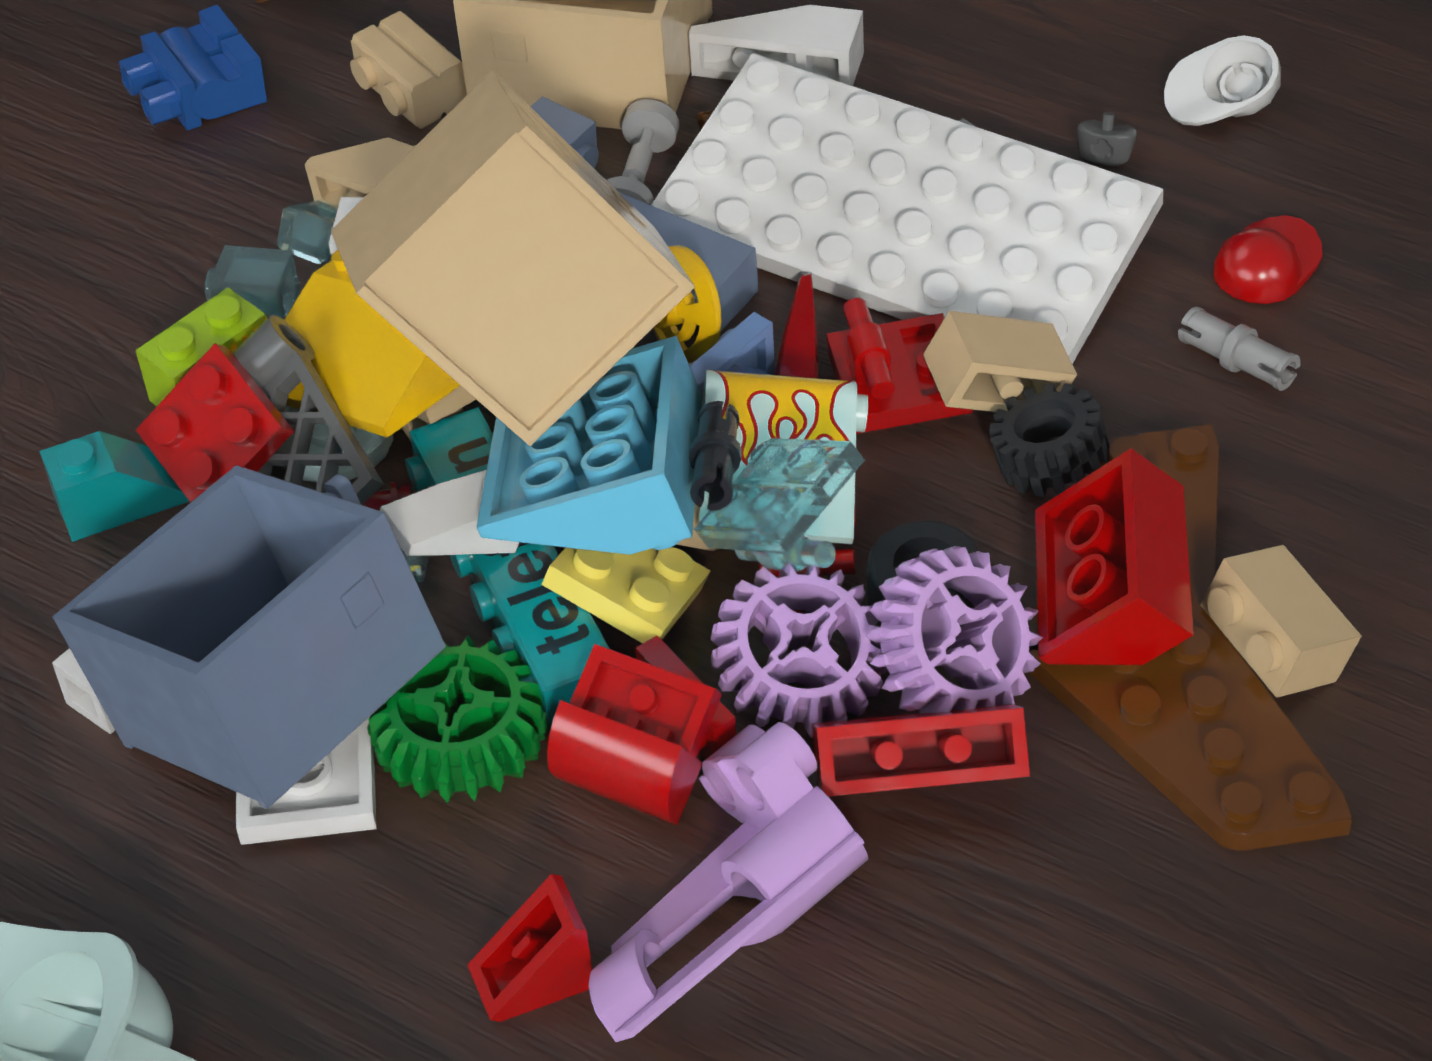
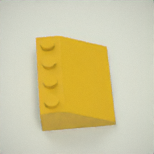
(361, 357)

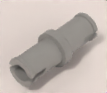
(1239, 348)

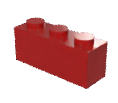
(921, 750)

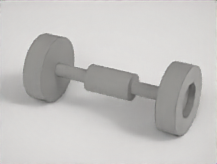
(649, 129)

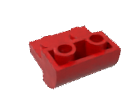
(632, 733)

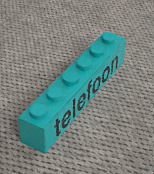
(507, 587)

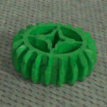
(461, 722)

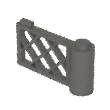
(278, 362)

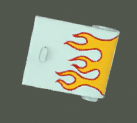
(794, 410)

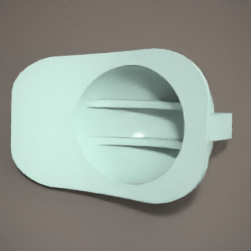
(79, 999)

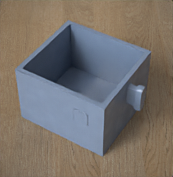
(253, 631)

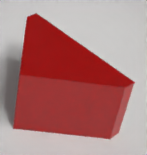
(534, 955)

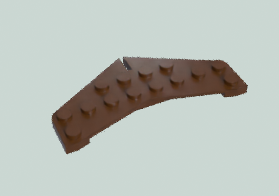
(1198, 712)

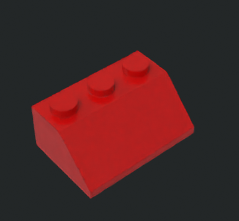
(1113, 567)

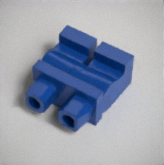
(195, 72)

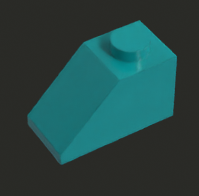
(107, 483)

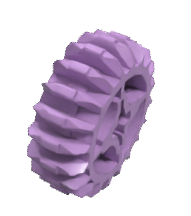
(770, 609)
(925, 620)

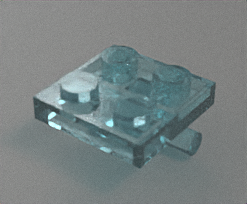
(779, 501)

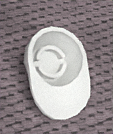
(1223, 81)

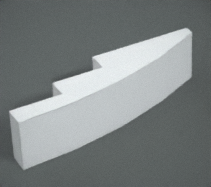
(443, 520)

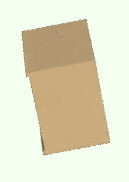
(582, 51)
(509, 260)

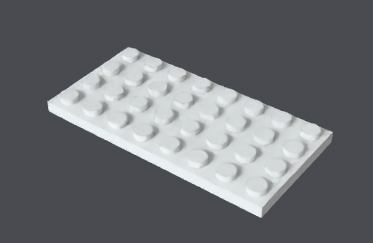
(908, 204)

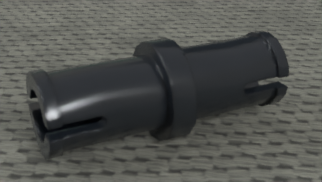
(715, 455)

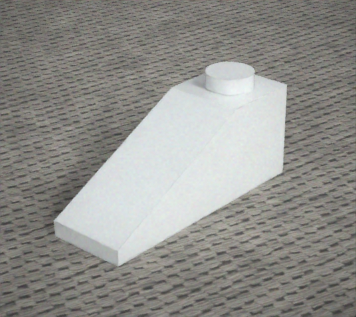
(805, 37)

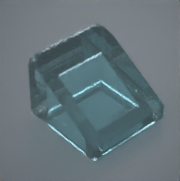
(307, 230)

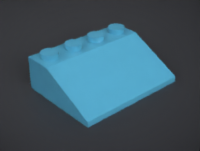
(608, 469)

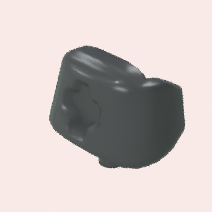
(1105, 142)

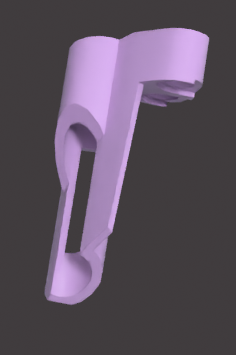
(784, 854)

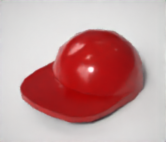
(1268, 260)

